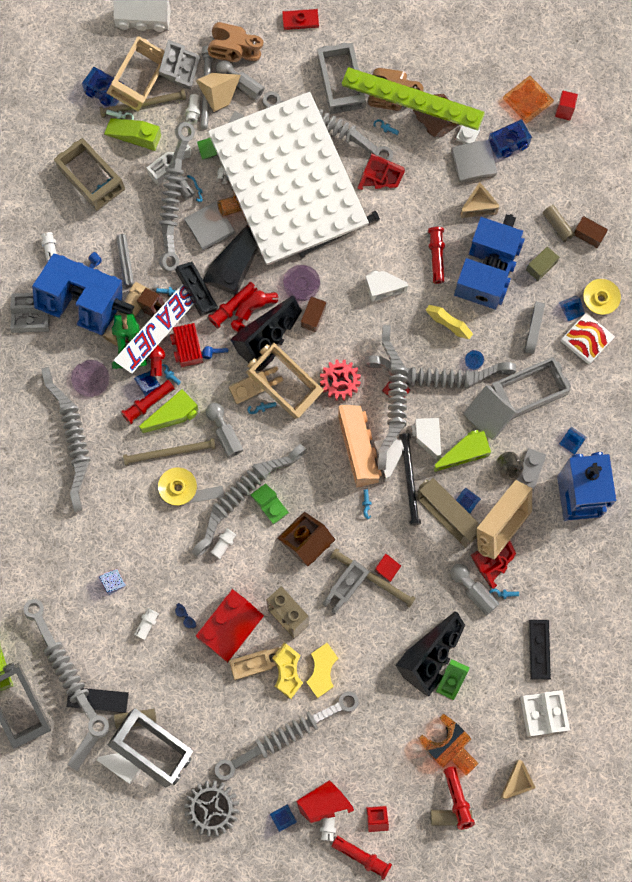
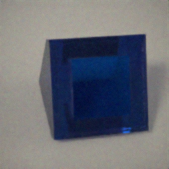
(468, 500)

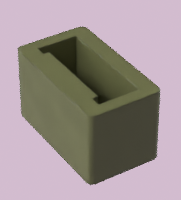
(542, 263)

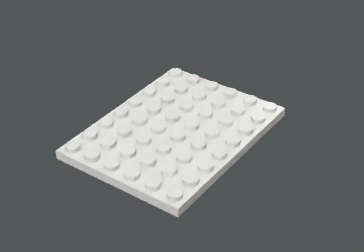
(288, 178)

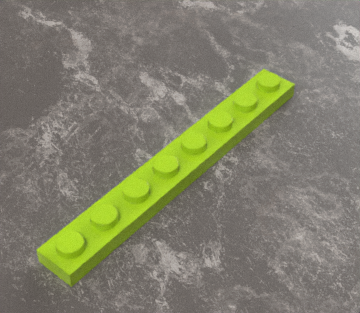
(413, 98)

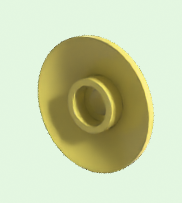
(607, 290)
(175, 477)

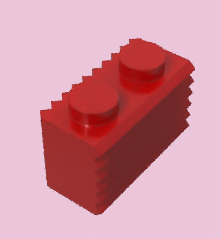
(187, 345)

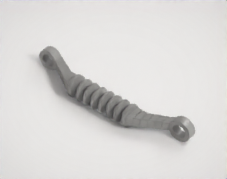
(351, 134)
(174, 170)
(469, 378)
(397, 398)
(81, 462)
(260, 470)
(64, 669)
(283, 736)

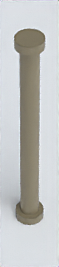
(148, 102)
(169, 451)
(375, 579)

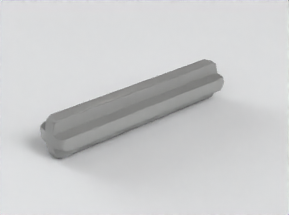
(125, 260)

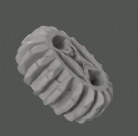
(196, 801)

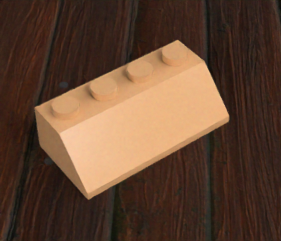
(358, 445)

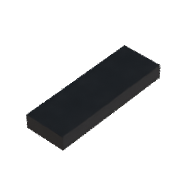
(196, 288)
(539, 650)
(104, 700)

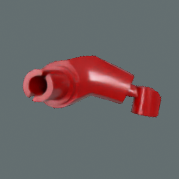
(249, 304)
(156, 360)

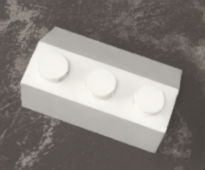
(142, 14)

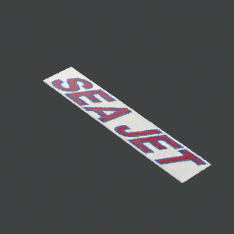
(155, 330)

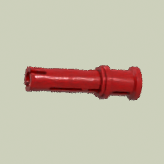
(437, 246)
(226, 310)
(140, 407)
(461, 806)
(370, 862)

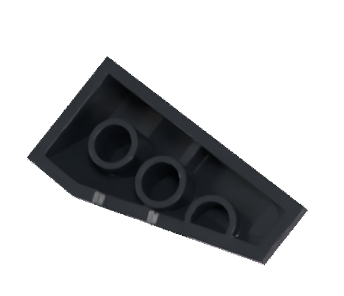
(233, 263)
(266, 330)
(425, 658)

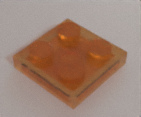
(528, 99)

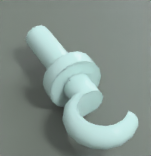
(119, 114)

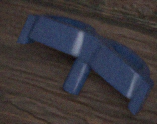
(181, 612)

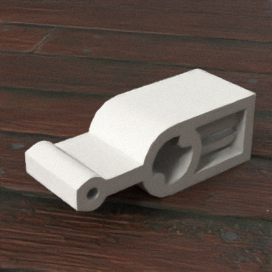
(157, 168)

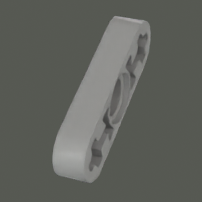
(534, 327)

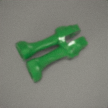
(131, 332)

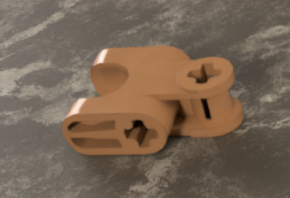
(233, 43)
(394, 76)

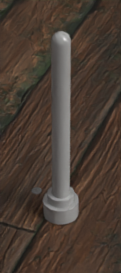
(207, 70)

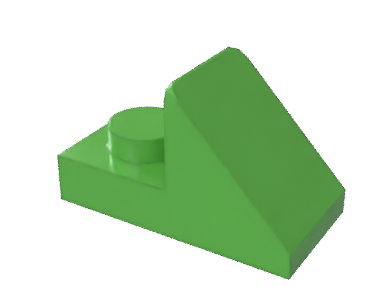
(269, 503)
(452, 679)

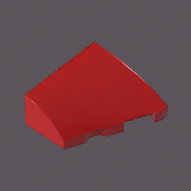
(381, 173)
(492, 568)
(323, 803)

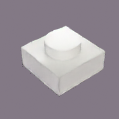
(467, 135)

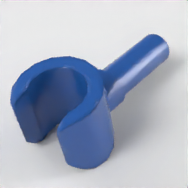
(95, 259)
(208, 351)

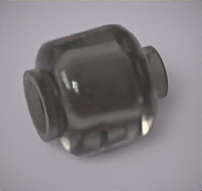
(509, 465)

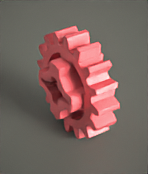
(346, 384)

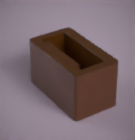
(590, 232)
(150, 302)
(313, 314)

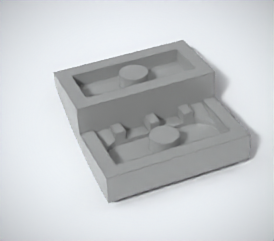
(179, 64)
(474, 161)
(209, 226)
(25, 316)
(490, 412)

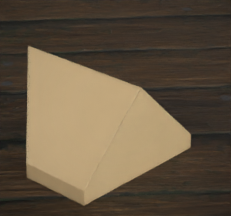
(218, 89)
(479, 203)
(518, 781)

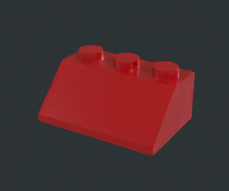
(229, 625)

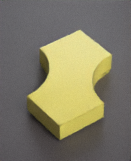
(456, 326)
(288, 679)
(320, 680)

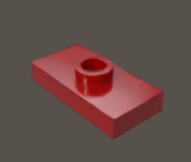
(300, 19)

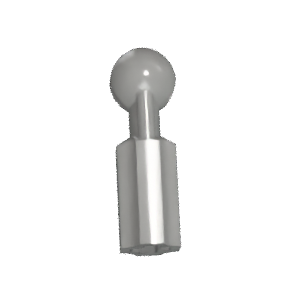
(245, 83)
(225, 431)
(476, 590)

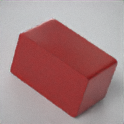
(566, 105)

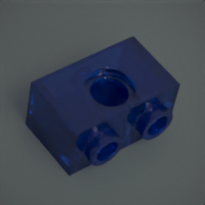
(94, 82)
(517, 132)

